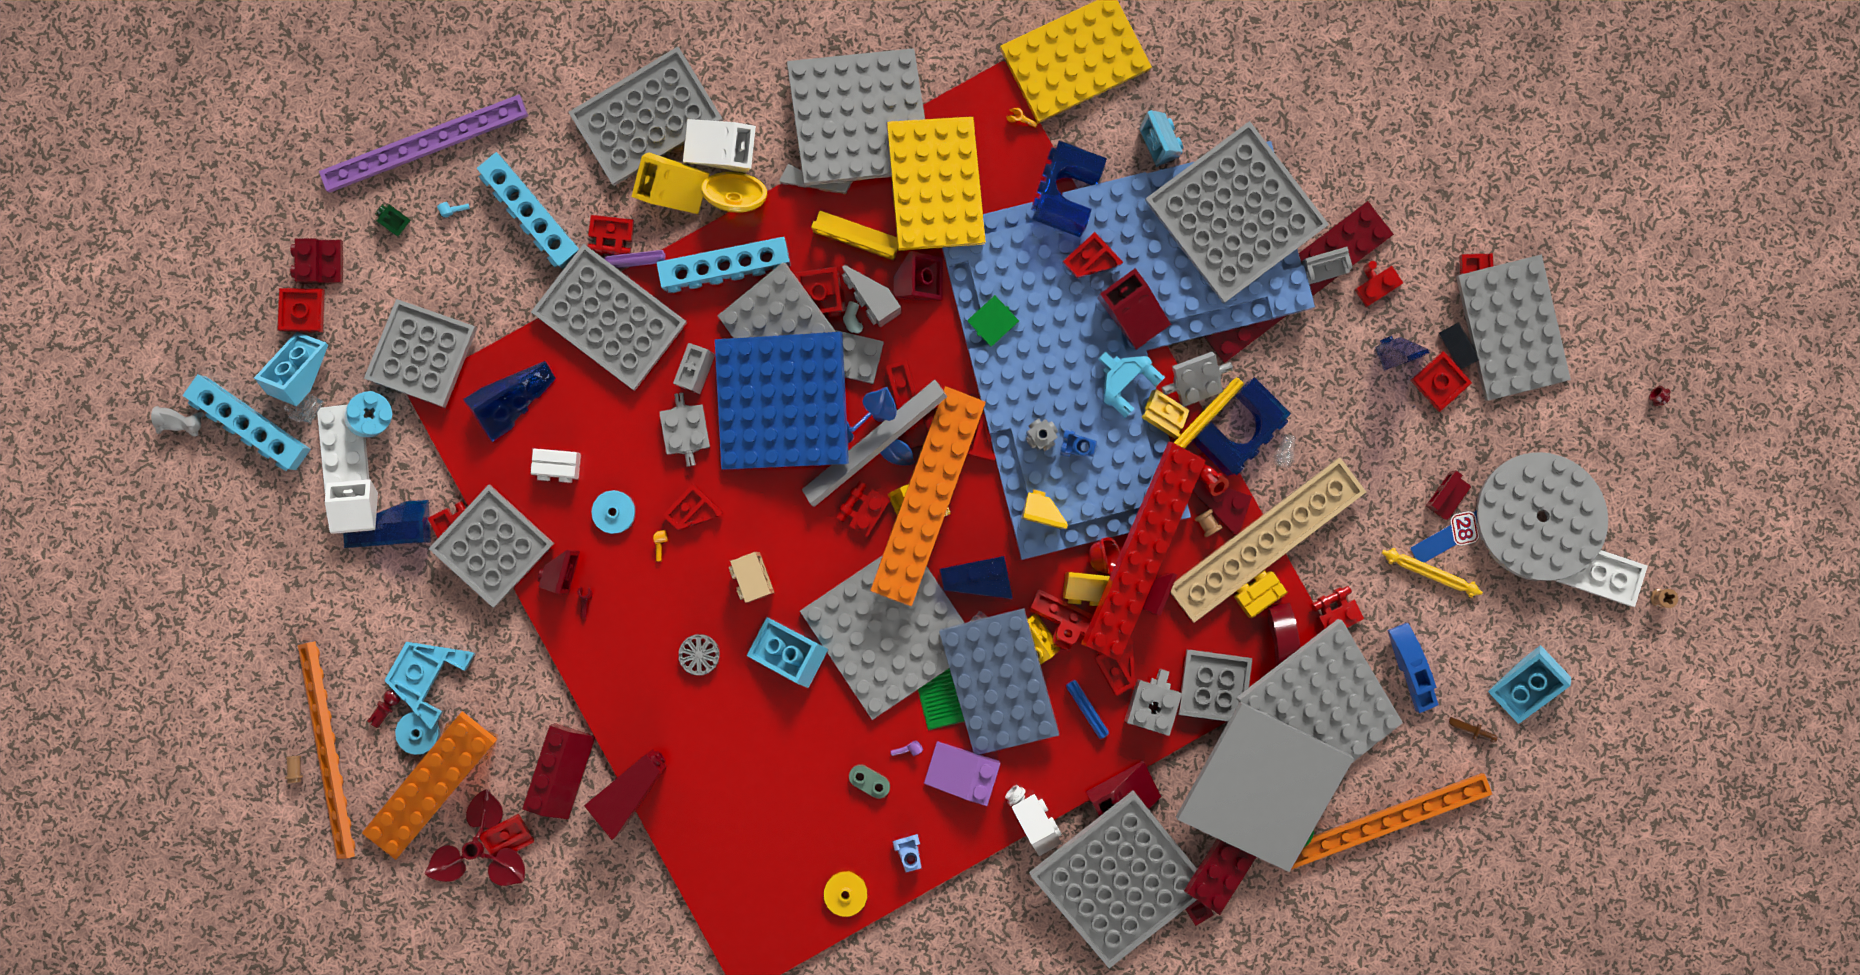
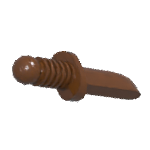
(1475, 731)

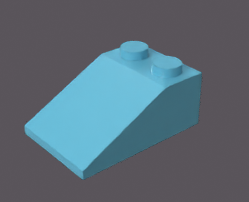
(1160, 137)
(293, 369)
(787, 652)
(1530, 684)

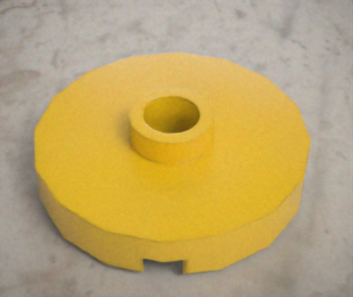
(847, 882)

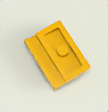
(1165, 413)

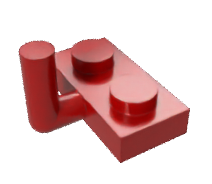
(1377, 285)

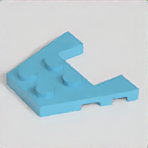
(416, 672)

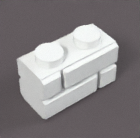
(555, 464)

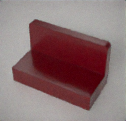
(1448, 495)

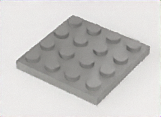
(775, 308)
(420, 353)
(491, 546)

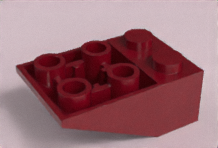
(1134, 309)
(1114, 789)

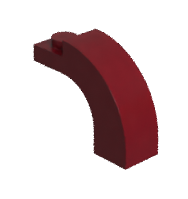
(1283, 630)

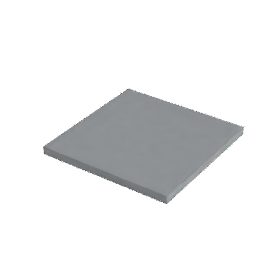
(1264, 787)

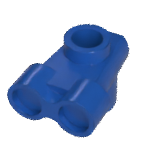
(1072, 445)

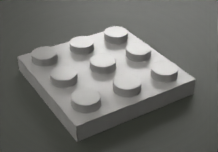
(1213, 684)

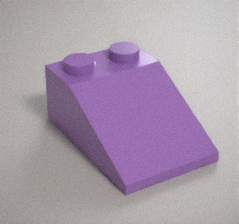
(962, 773)

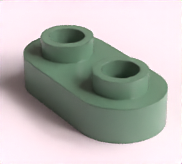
(870, 779)

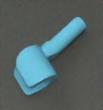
(446, 211)

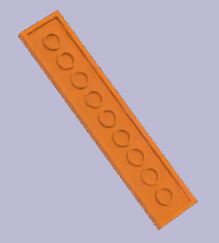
(927, 497)

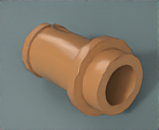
(293, 769)

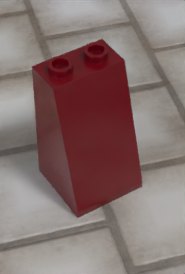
(621, 798)

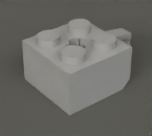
(1159, 692)

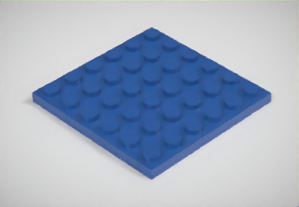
(782, 401)

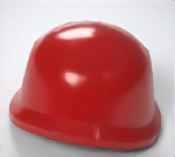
(1104, 555)

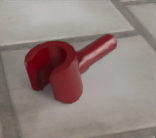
(584, 601)

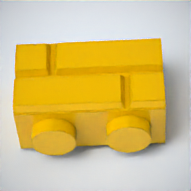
(1260, 593)

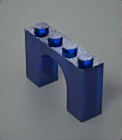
(1051, 206)
(1268, 416)

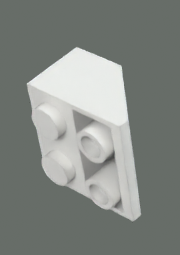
(351, 506)

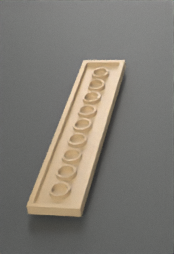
(1266, 539)

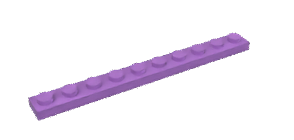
(423, 143)

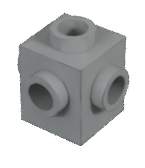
(1035, 440)

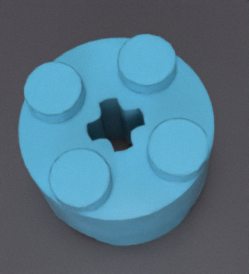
(371, 402)

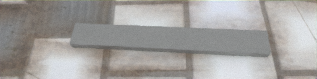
(875, 442)

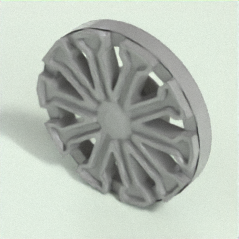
(699, 654)

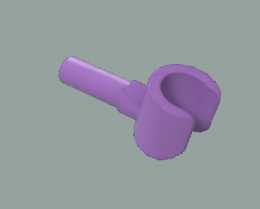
(914, 747)

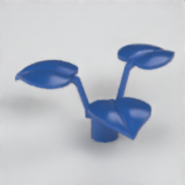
(883, 407)

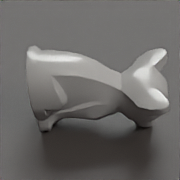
(171, 420)

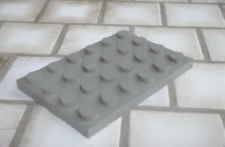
(643, 114)
(609, 317)
(1513, 327)

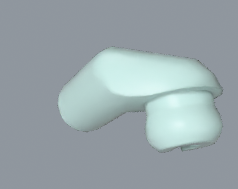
(850, 319)

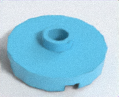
(624, 516)
(408, 741)

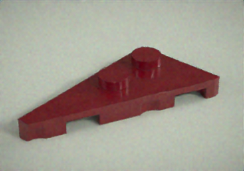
(1228, 506)

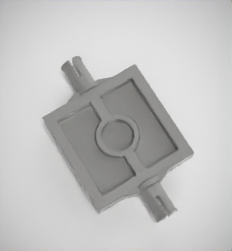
(1197, 379)
(684, 429)

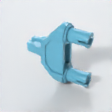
(1120, 373)

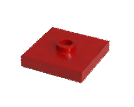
(301, 310)
(1441, 381)

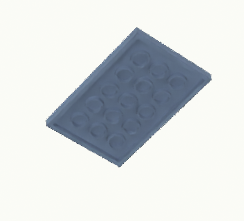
(999, 682)

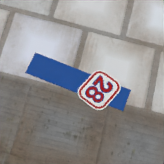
(1460, 532)

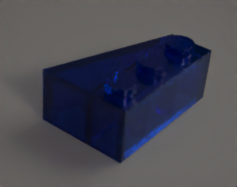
(980, 577)

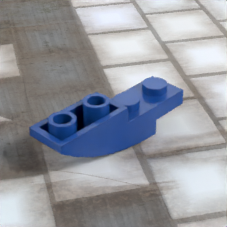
(1415, 667)

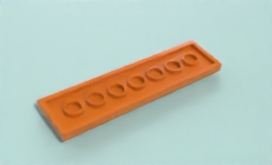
(429, 785)

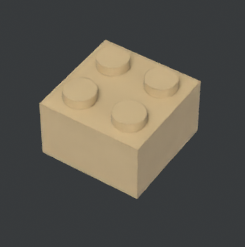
(751, 577)

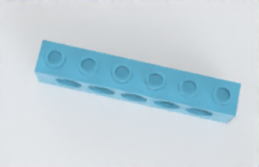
(494, 168)
(669, 268)
(198, 396)

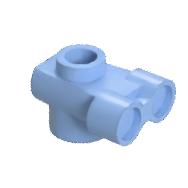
(907, 847)

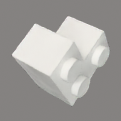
(1040, 830)

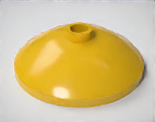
(734, 191)

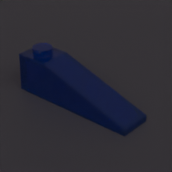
(1398, 351)
(503, 401)

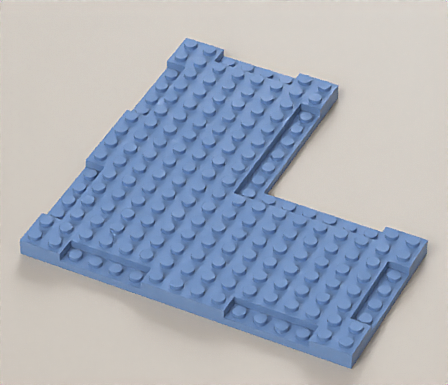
(1051, 356)

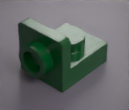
(391, 219)

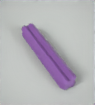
(636, 259)

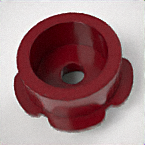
(1660, 396)

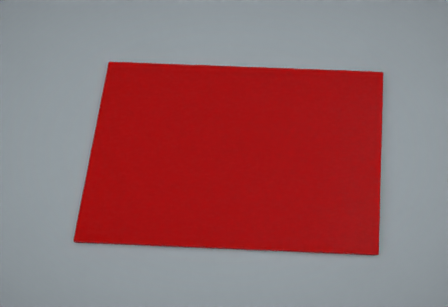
(756, 764)

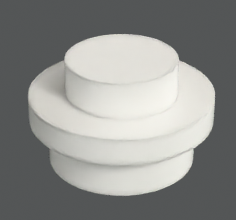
(1015, 795)

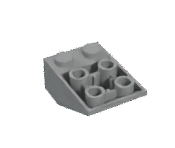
(877, 298)

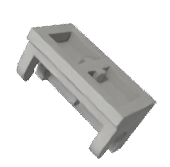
(1327, 265)
(694, 368)

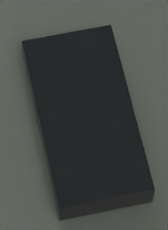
(1459, 346)

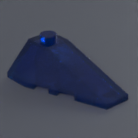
(395, 526)

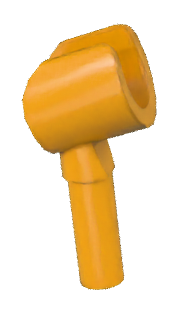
(1020, 117)
(659, 537)

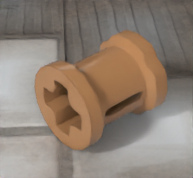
(1208, 523)
(1669, 601)

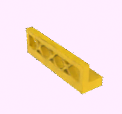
(855, 235)

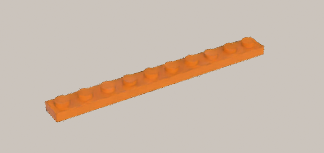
(326, 752)
(1394, 818)

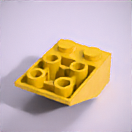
(669, 183)

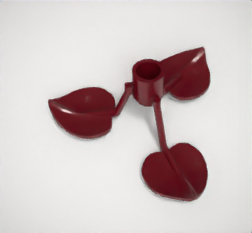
(506, 867)

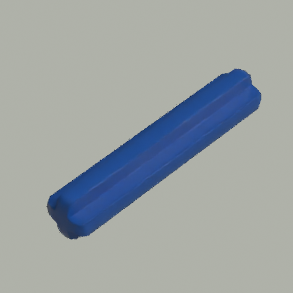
(1087, 709)

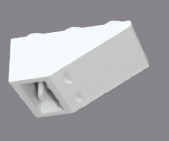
(719, 144)

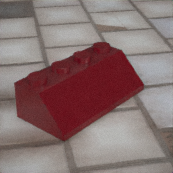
(558, 772)

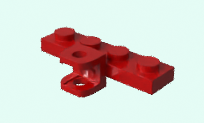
(904, 390)
(1070, 619)

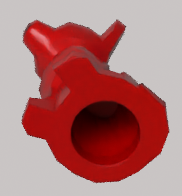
(1215, 482)

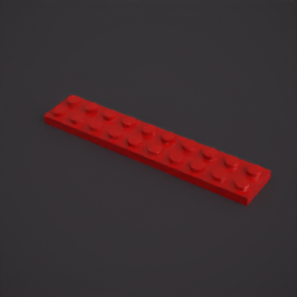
(1143, 551)

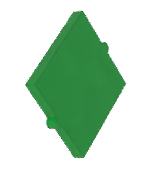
(993, 321)

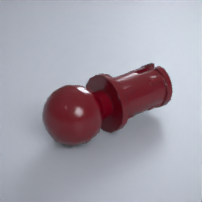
(384, 708)

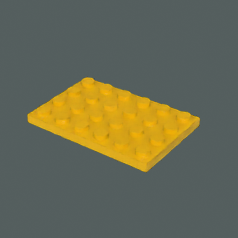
(1075, 58)
(935, 183)

